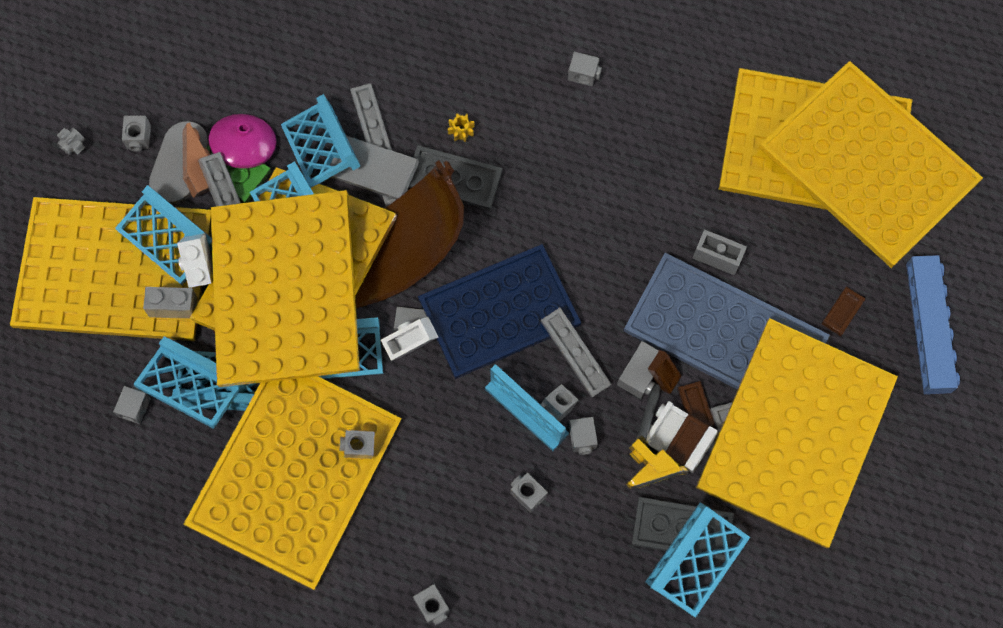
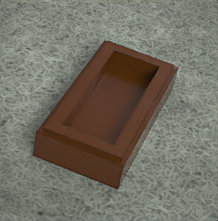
(843, 311)
(664, 372)
(695, 402)
(686, 439)

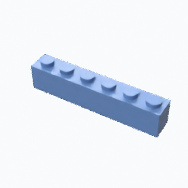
(932, 325)

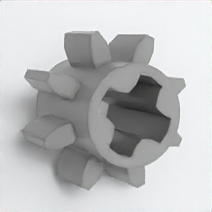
(70, 141)

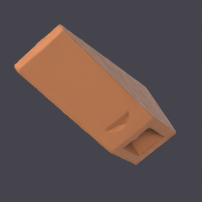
(192, 153)

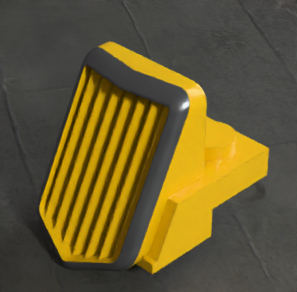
(656, 467)

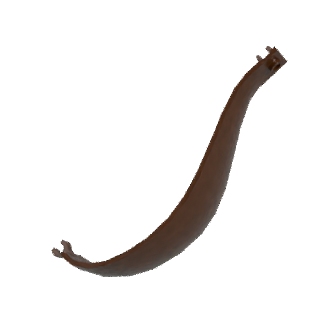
(419, 239)

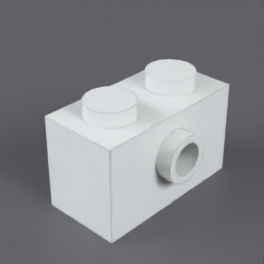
(196, 260)
(409, 338)

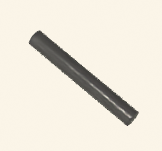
(649, 412)

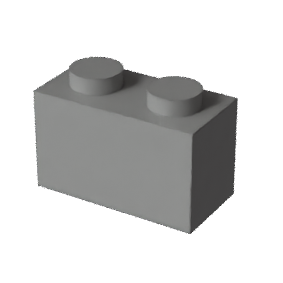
(719, 252)
(169, 302)
(636, 375)

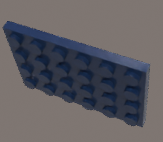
(496, 310)

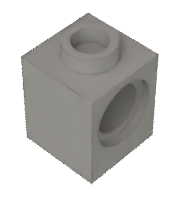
(584, 69)
(132, 125)
(559, 402)
(132, 404)
(583, 435)
(367, 439)
(533, 501)
(427, 595)

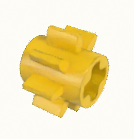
(455, 129)

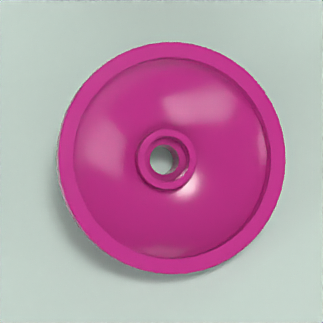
(242, 140)

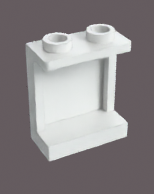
(665, 428)

